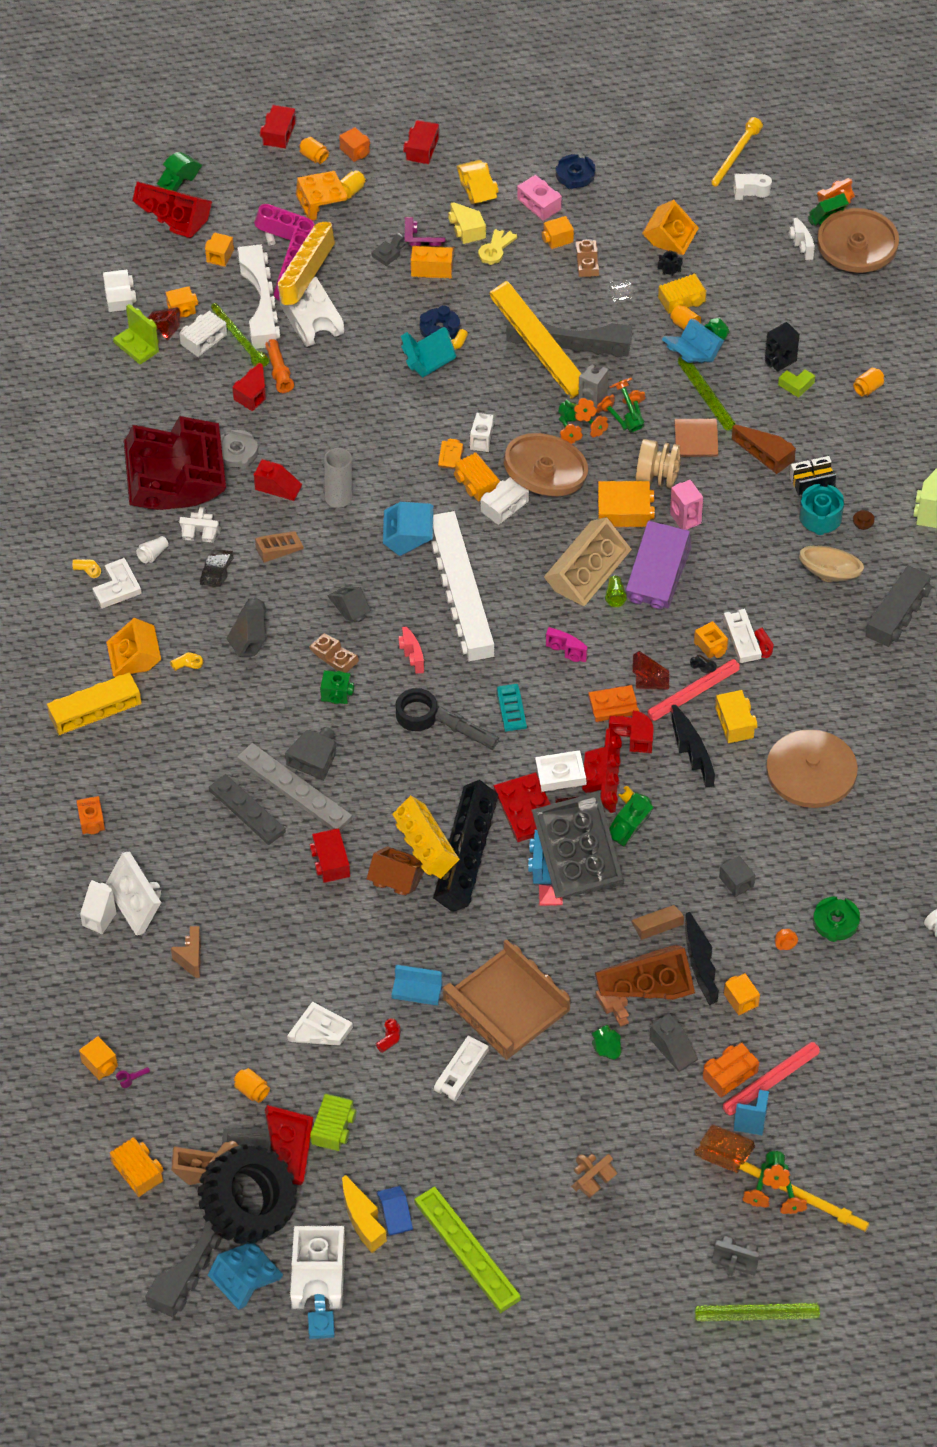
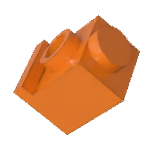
(90, 815)

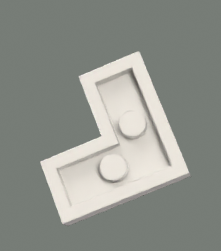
(121, 587)

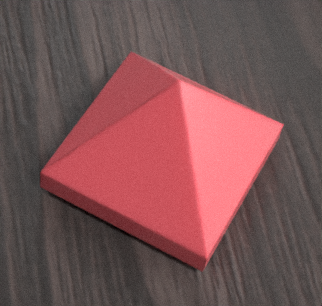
(547, 896)

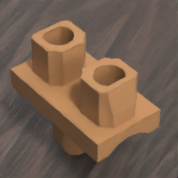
(602, 1168)

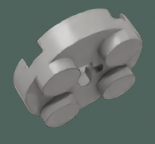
(247, 452)

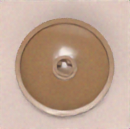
(858, 240)
(545, 464)
(811, 768)

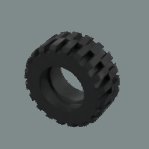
(271, 1178)

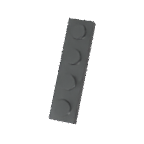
(247, 809)

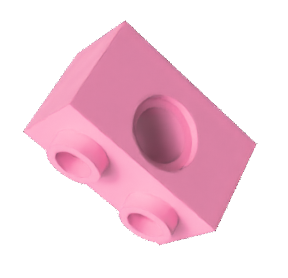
(539, 197)
(686, 505)

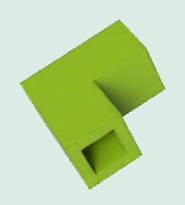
(796, 384)

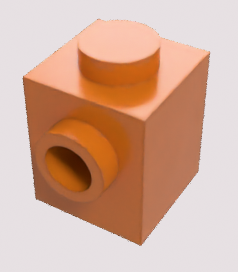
(354, 144)

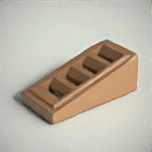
(275, 552)

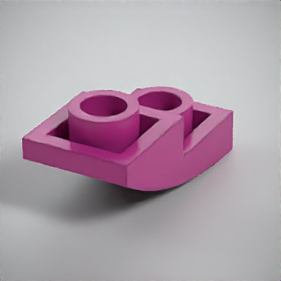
(574, 648)

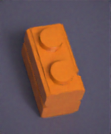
(730, 1069)

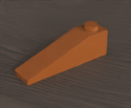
(651, 975)

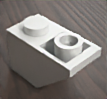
(98, 907)

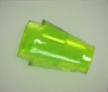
(615, 592)

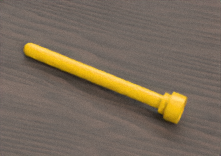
(753, 127)

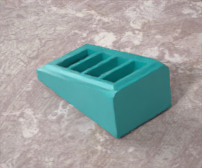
(510, 694)

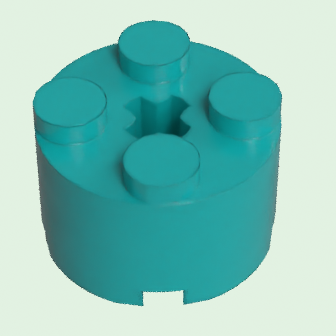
(821, 509)

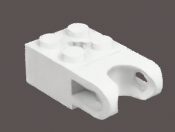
(313, 314)
(318, 1264)

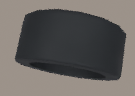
(416, 723)

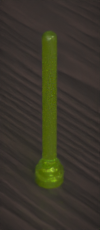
(256, 356)

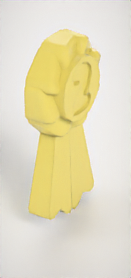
(493, 252)

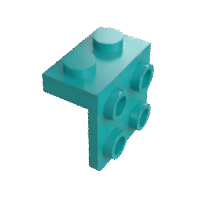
(429, 352)

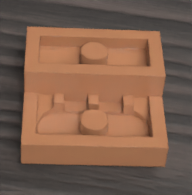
(697, 437)

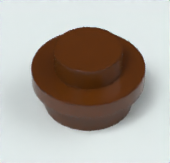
(863, 519)

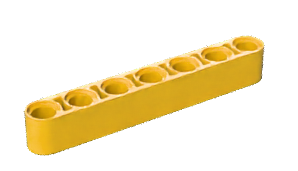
(306, 263)
(537, 338)

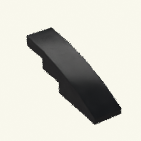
(690, 741)
(700, 954)

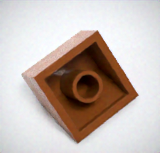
(395, 870)

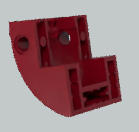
(174, 466)

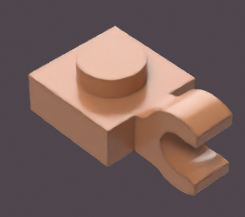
(614, 1005)

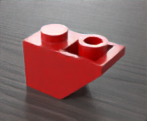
(251, 388)

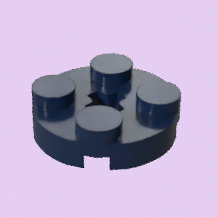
(575, 179)
(439, 315)

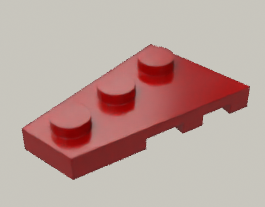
(290, 1139)

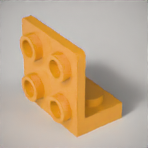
(319, 190)

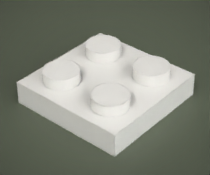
(560, 771)

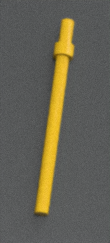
(844, 1215)

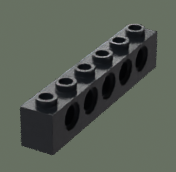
(468, 842)

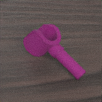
(130, 1077)

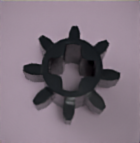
(670, 263)

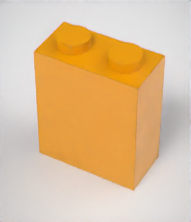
(626, 502)

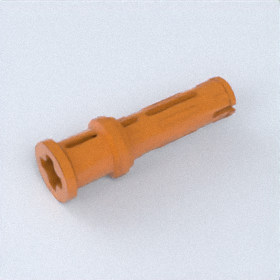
(280, 371)

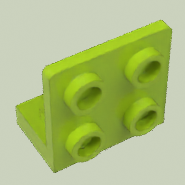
(140, 338)

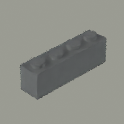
(898, 606)

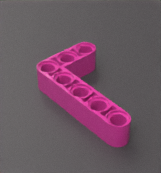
(285, 225)

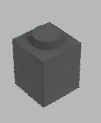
(737, 876)

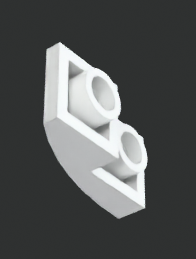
(802, 238)

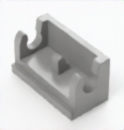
(593, 386)

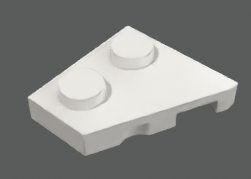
(320, 1027)

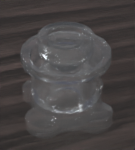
(620, 291)

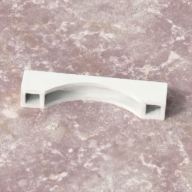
(252, 267)

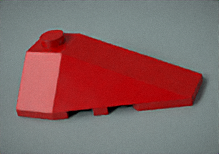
(180, 211)

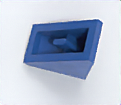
(395, 1210)

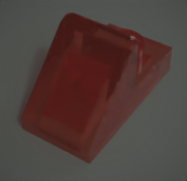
(166, 321)
(649, 673)

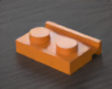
(613, 702)

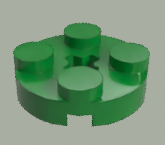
(836, 930)

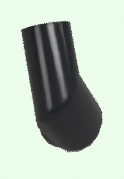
(702, 663)

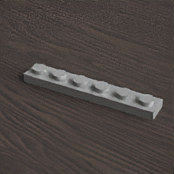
(294, 787)

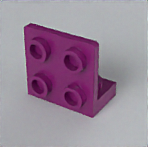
(411, 227)

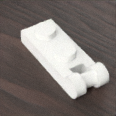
(742, 636)
(461, 1067)

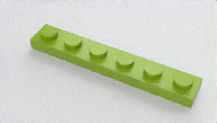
(467, 1249)

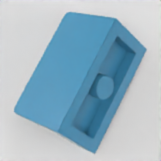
(417, 985)
(752, 1118)

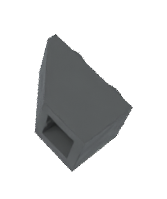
(248, 631)

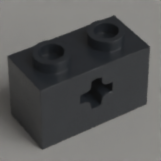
(781, 346)

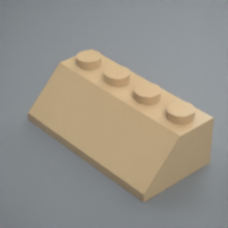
(588, 561)

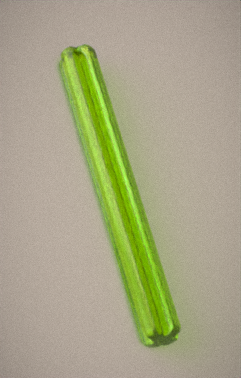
(707, 394)
(757, 1312)

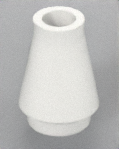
(152, 549)

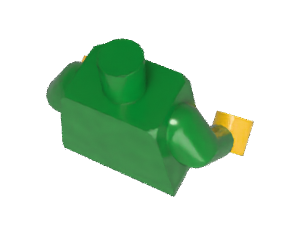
(631, 817)

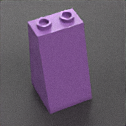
(658, 565)

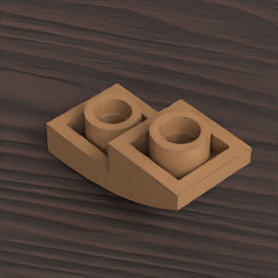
(587, 258)
(331, 652)

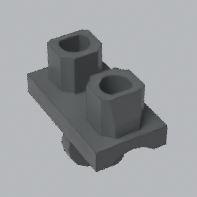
(736, 1257)

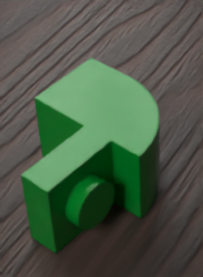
(177, 168)

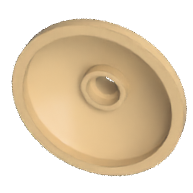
(831, 563)

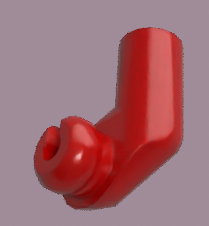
(765, 643)

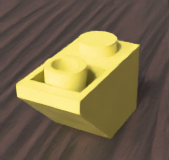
(467, 222)

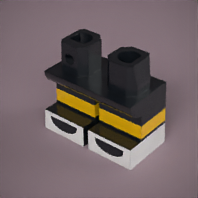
(806, 474)

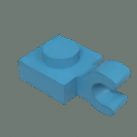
(321, 1321)

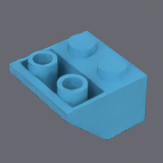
(407, 526)

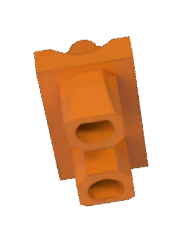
(836, 189)

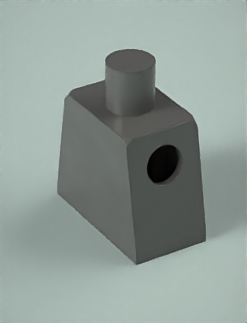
(313, 753)

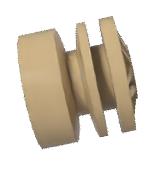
(658, 463)

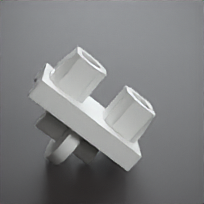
(200, 522)

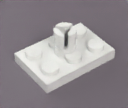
(134, 893)

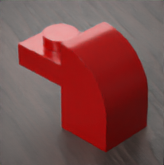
(637, 727)

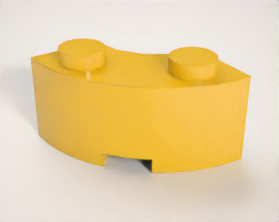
(477, 181)

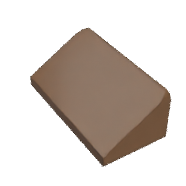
(658, 922)

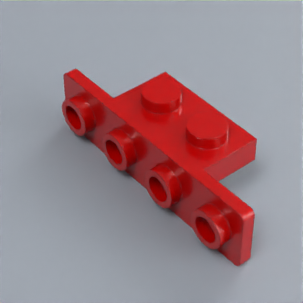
(602, 770)

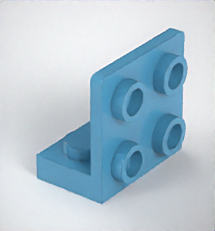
(695, 343)
(241, 1272)

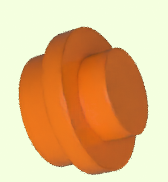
(786, 939)

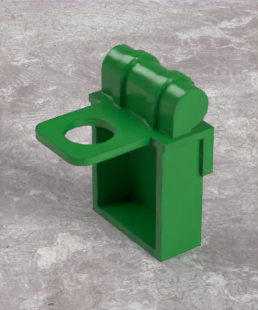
(827, 208)

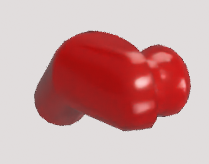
(392, 1035)

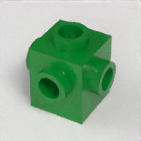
(336, 687)

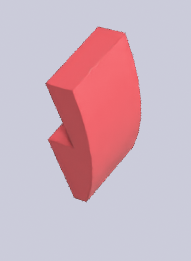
(412, 649)

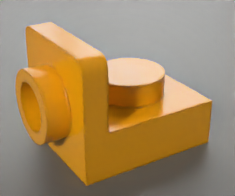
(450, 453)

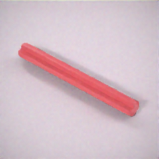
(693, 689)
(772, 1077)

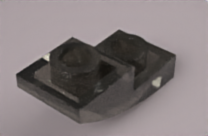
(215, 568)

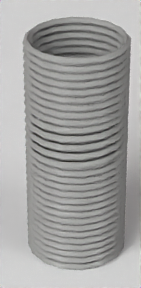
(338, 477)

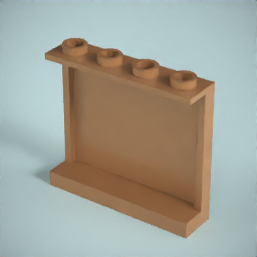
(508, 1000)

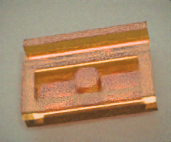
(724, 1148)

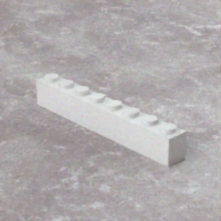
(461, 587)

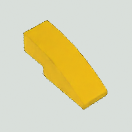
(363, 1216)

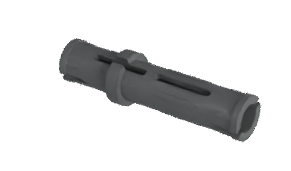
(459, 724)

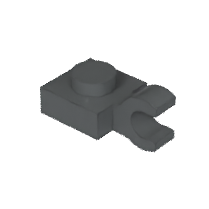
(388, 252)

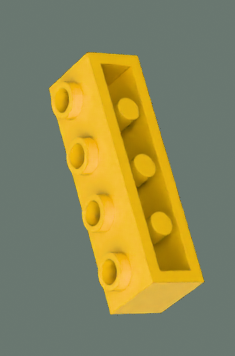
(425, 837)

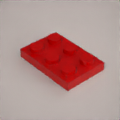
(518, 800)

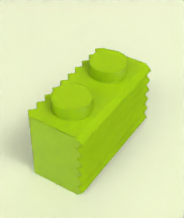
(332, 1122)

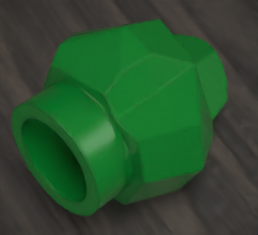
(718, 327)
(607, 1042)

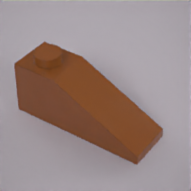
(766, 447)

